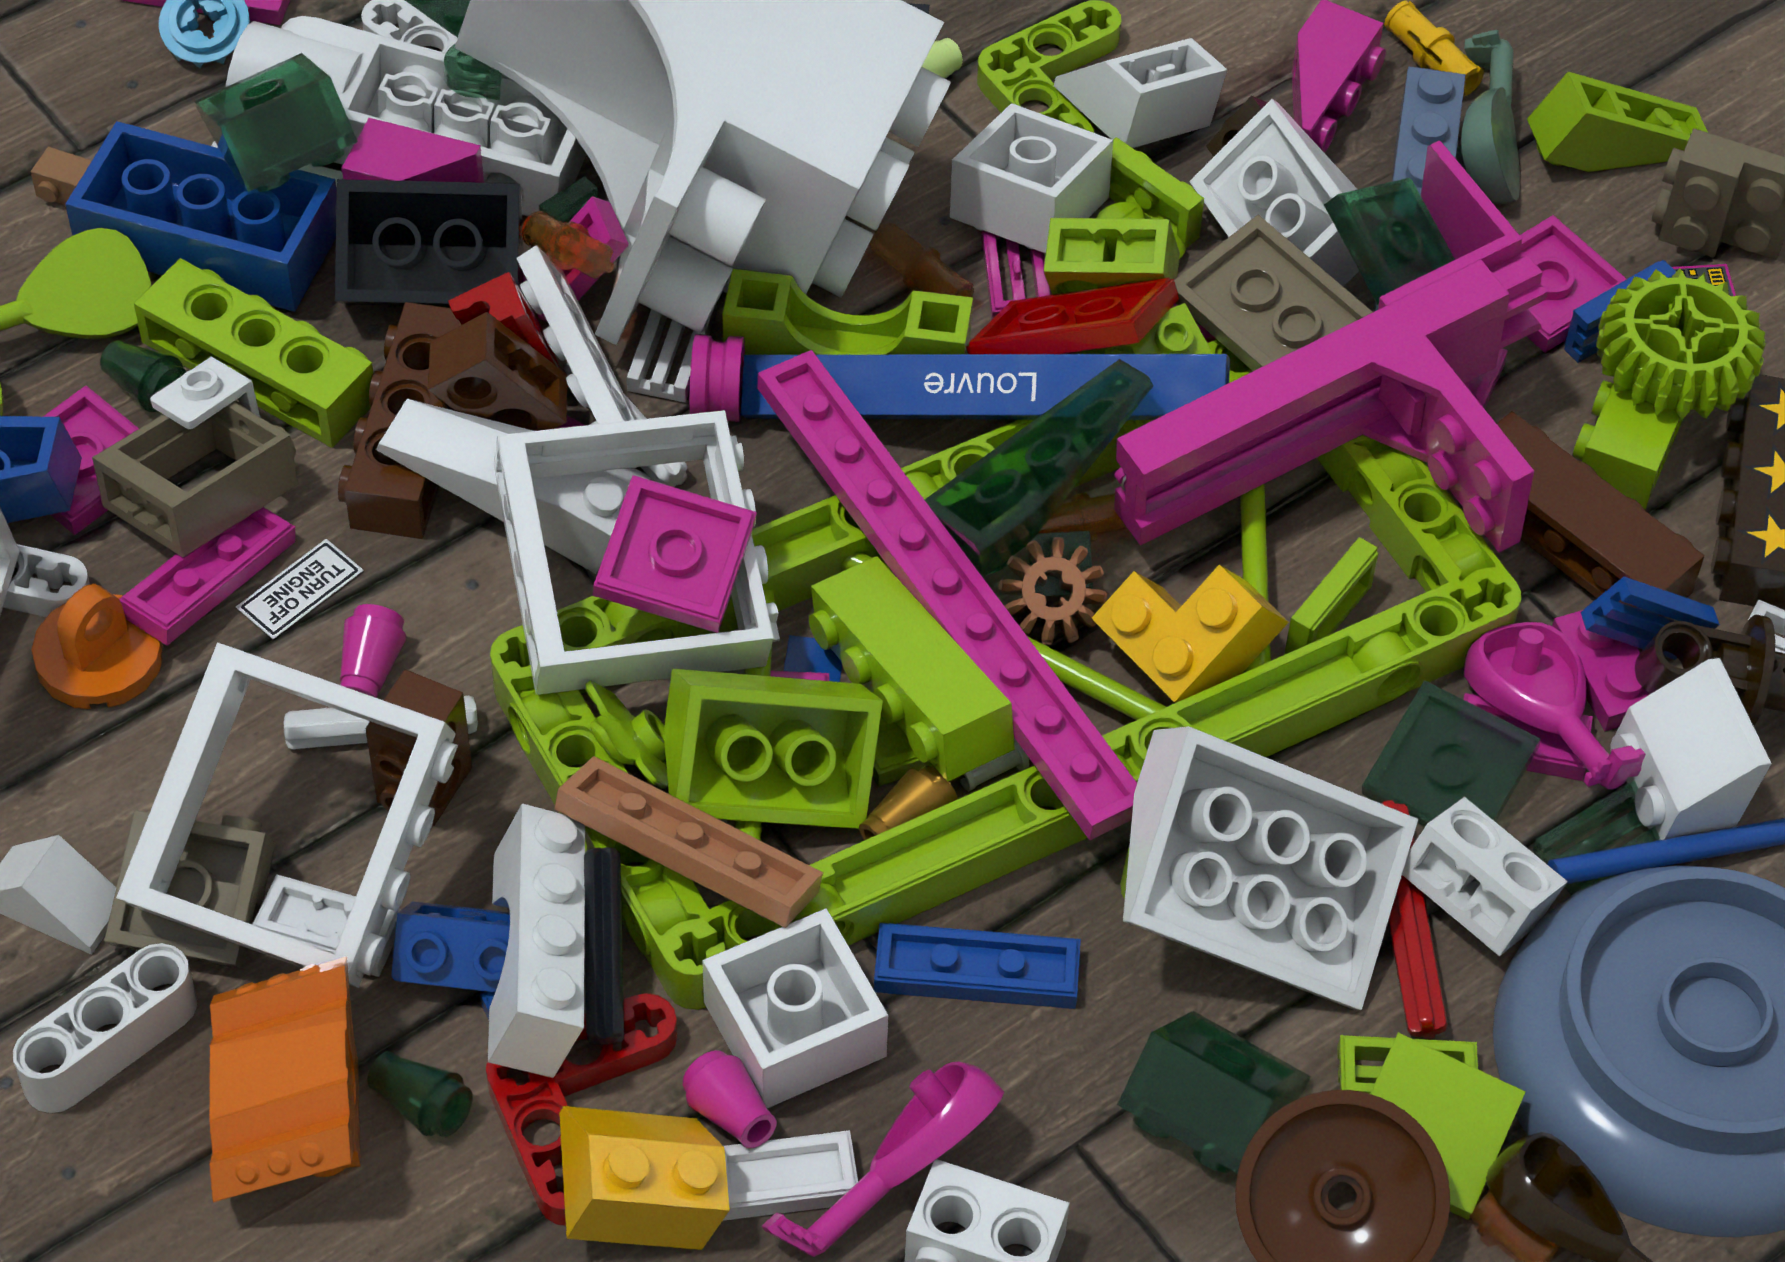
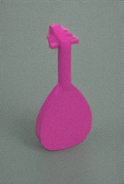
(1541, 681)
(934, 1120)

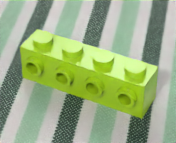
(914, 666)

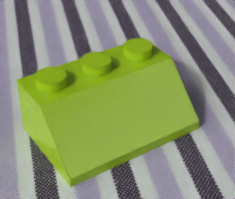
(771, 747)

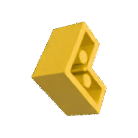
(1193, 643)

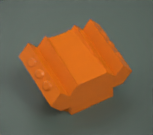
(283, 1081)

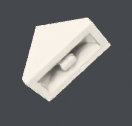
(56, 892)

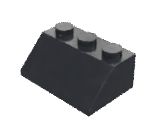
(424, 239)

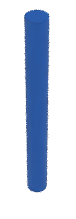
(1670, 851)

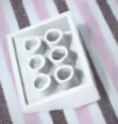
(1262, 864)

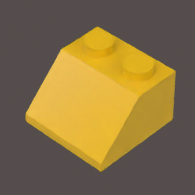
(641, 1178)

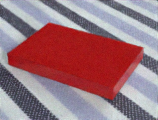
(1077, 320)

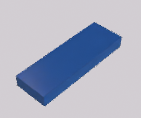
(977, 965)

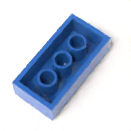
(187, 205)

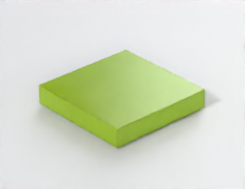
(1457, 1107)

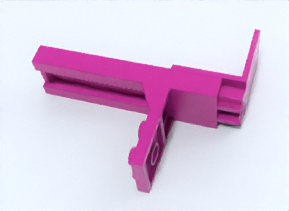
(1378, 377)

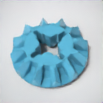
(180, 18)

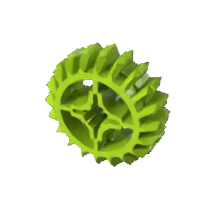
(1680, 343)

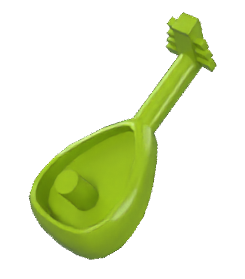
(82, 288)

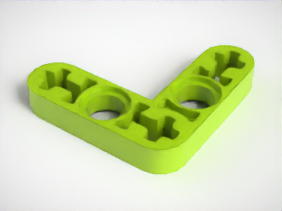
(1033, 72)

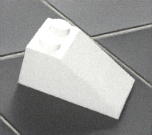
(1283, 178)

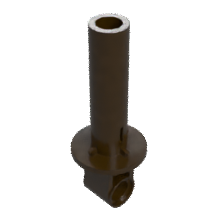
(1747, 657)

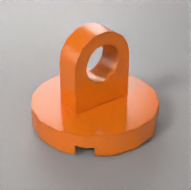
(92, 653)

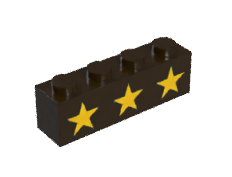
(1754, 506)

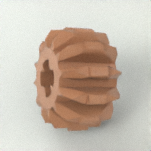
(1069, 579)

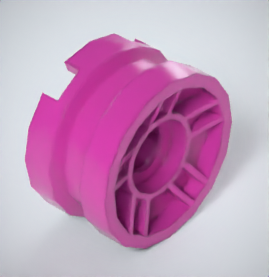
(717, 375)

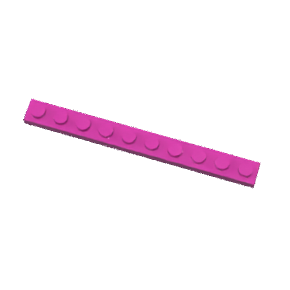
(946, 583)

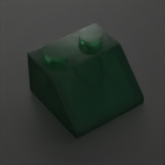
(277, 123)
(1208, 1089)

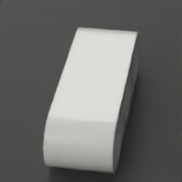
(95, 1057)

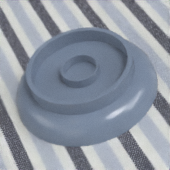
(1659, 1043)

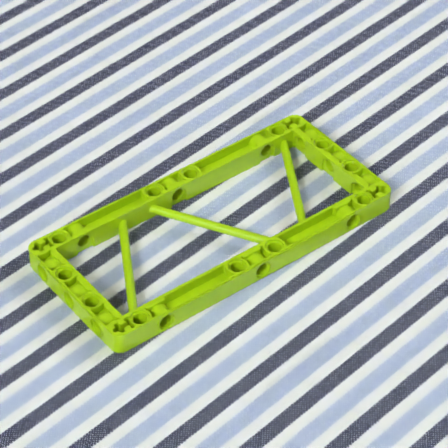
(1003, 823)

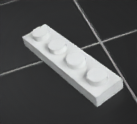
(573, 339)

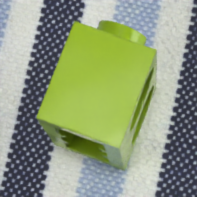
(1108, 252)

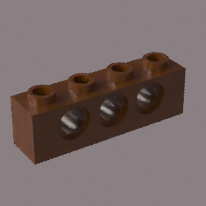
(377, 489)

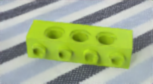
(291, 365)

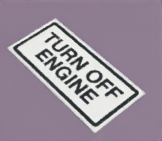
(299, 588)

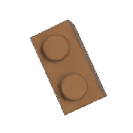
(57, 175)

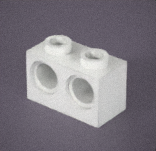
(1482, 876)
(991, 1213)

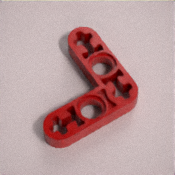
(545, 1095)

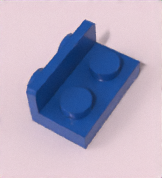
(450, 946)

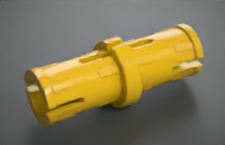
(1431, 45)

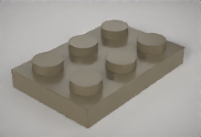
(1264, 295)

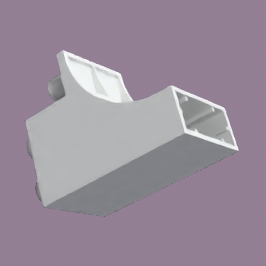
(725, 129)

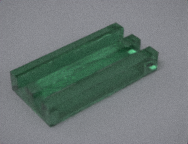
(1588, 820)

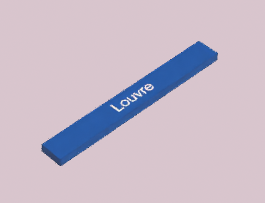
(991, 383)

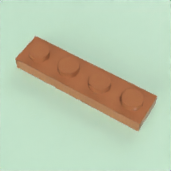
(689, 841)

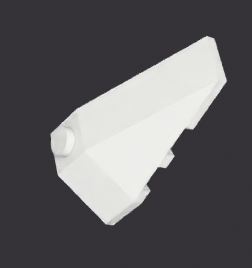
(459, 455)

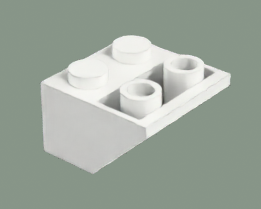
(1148, 92)

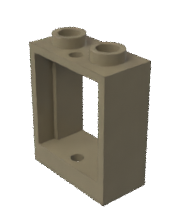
(136, 472)

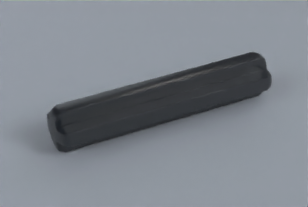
(603, 946)

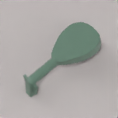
(1488, 129)

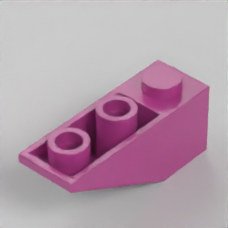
(1330, 64)

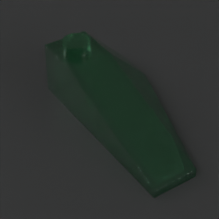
(1022, 482)

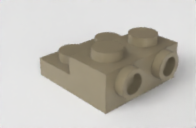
(1723, 196)
(219, 869)

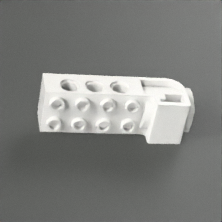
(407, 88)

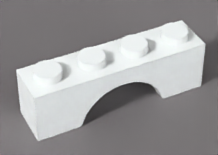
(542, 980)

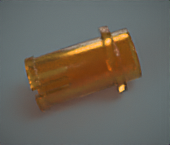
(1511, 1233)

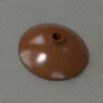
(1352, 1140)

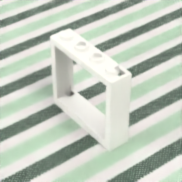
(611, 447)
(191, 773)

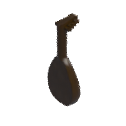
(1560, 1199)

